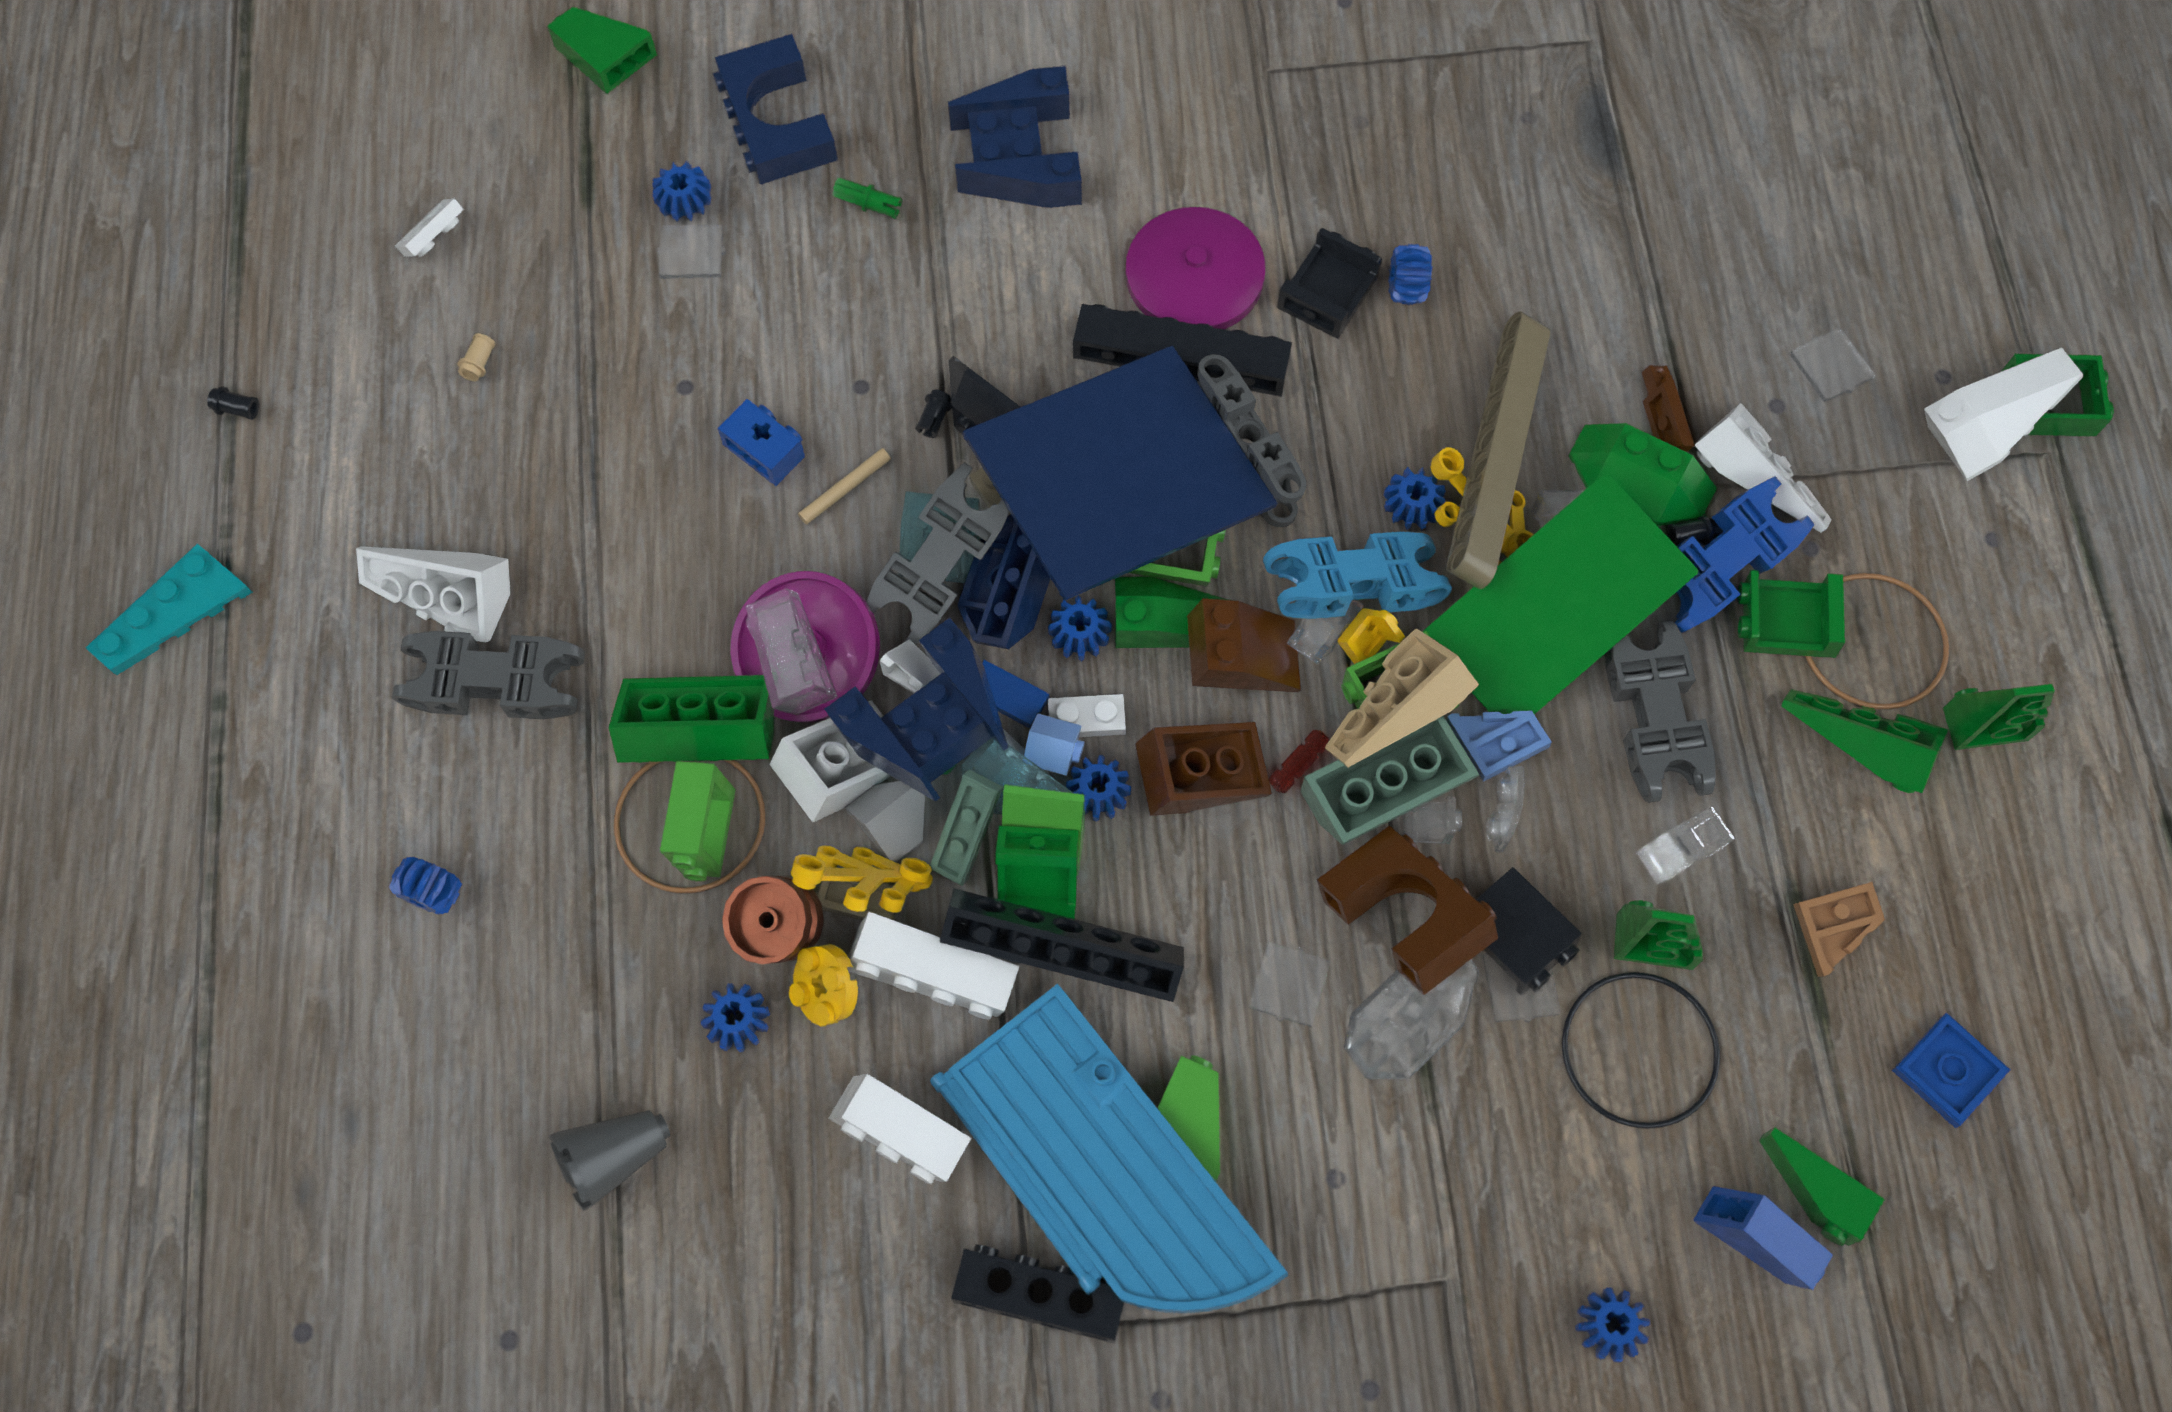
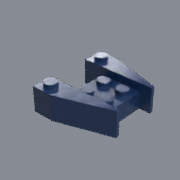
(1008, 142)
(931, 726)

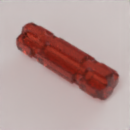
(1299, 761)

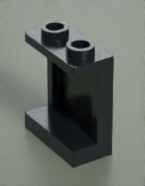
(1330, 283)
(1529, 932)

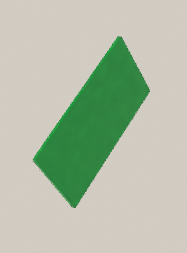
(1563, 599)

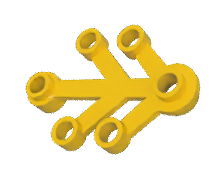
(1449, 466)
(909, 875)

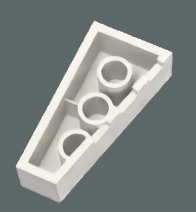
(925, 966)

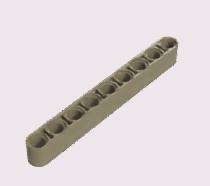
(1498, 451)

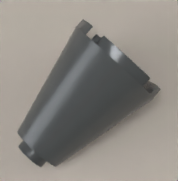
(607, 1152)

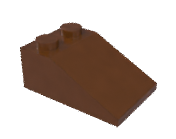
(1241, 647)
(1201, 766)

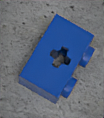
(762, 441)

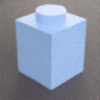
(1054, 744)

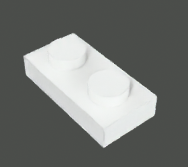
(438, 220)
(1096, 714)

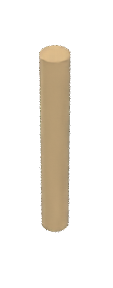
(844, 486)

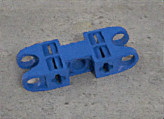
(1748, 536)

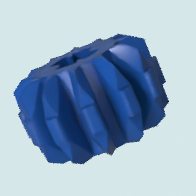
(681, 191)
(1410, 274)
(1412, 511)
(1093, 623)
(1105, 775)
(425, 885)
(725, 1005)
(1612, 1342)

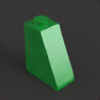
(601, 46)

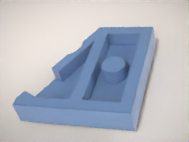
(1499, 739)

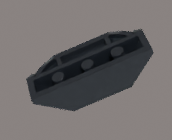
(974, 398)

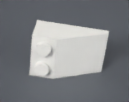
(823, 769)

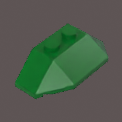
(1653, 473)

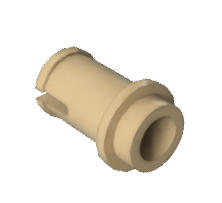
(473, 364)

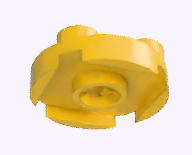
(820, 969)

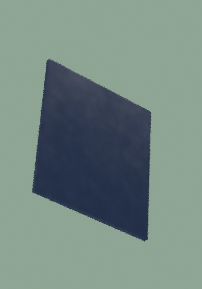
(1118, 471)

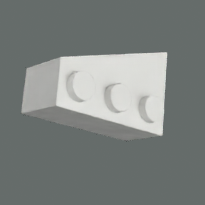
(899, 1128)

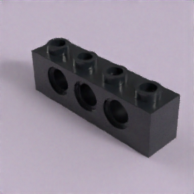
(973, 1291)

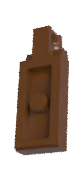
(1665, 408)

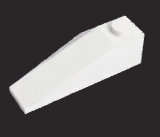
(1991, 415)
(1742, 453)
(450, 587)

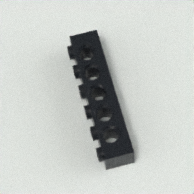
(1063, 945)

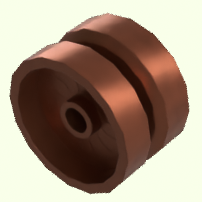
(750, 921)

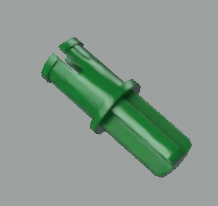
(866, 197)

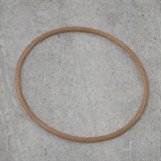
(1945, 649)
(698, 888)

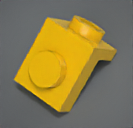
(1369, 633)

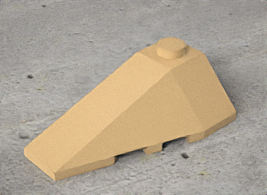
(1415, 689)

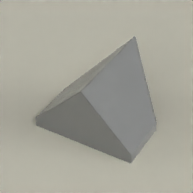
(891, 818)

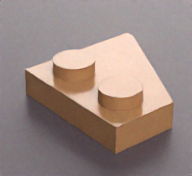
(1838, 923)

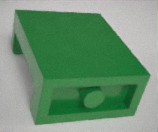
(1792, 616)
(1038, 868)

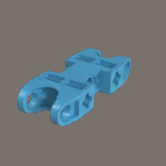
(1368, 573)

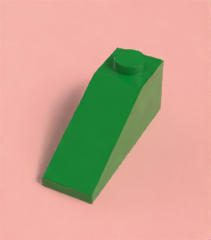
(1825, 1193)

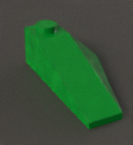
(1153, 612)
(1997, 715)
(1891, 749)
(1657, 936)

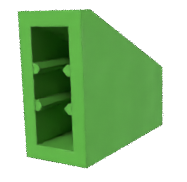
(1193, 1110)

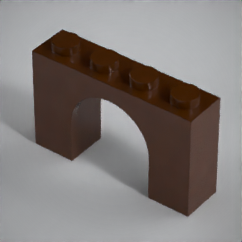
(1394, 866)

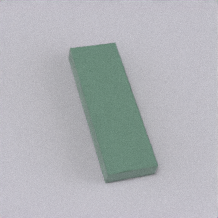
(965, 827)

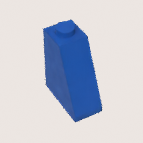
(1764, 1235)

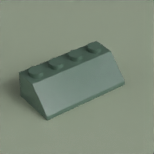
(1387, 782)

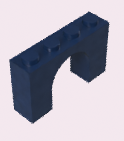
(771, 149)

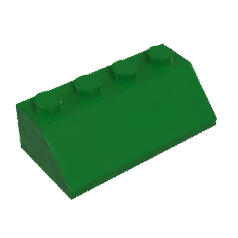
(692, 719)

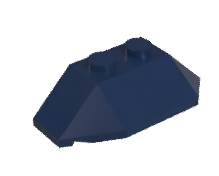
(1004, 590)

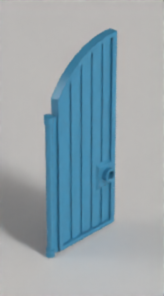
(1103, 1166)

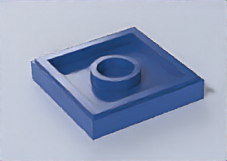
(1951, 1070)

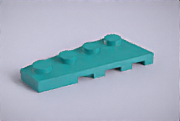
(180, 598)

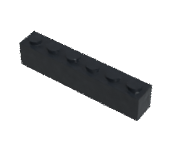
(1123, 337)

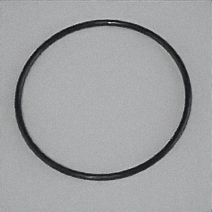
(1584, 1095)

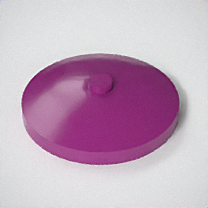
(1196, 267)
(840, 624)

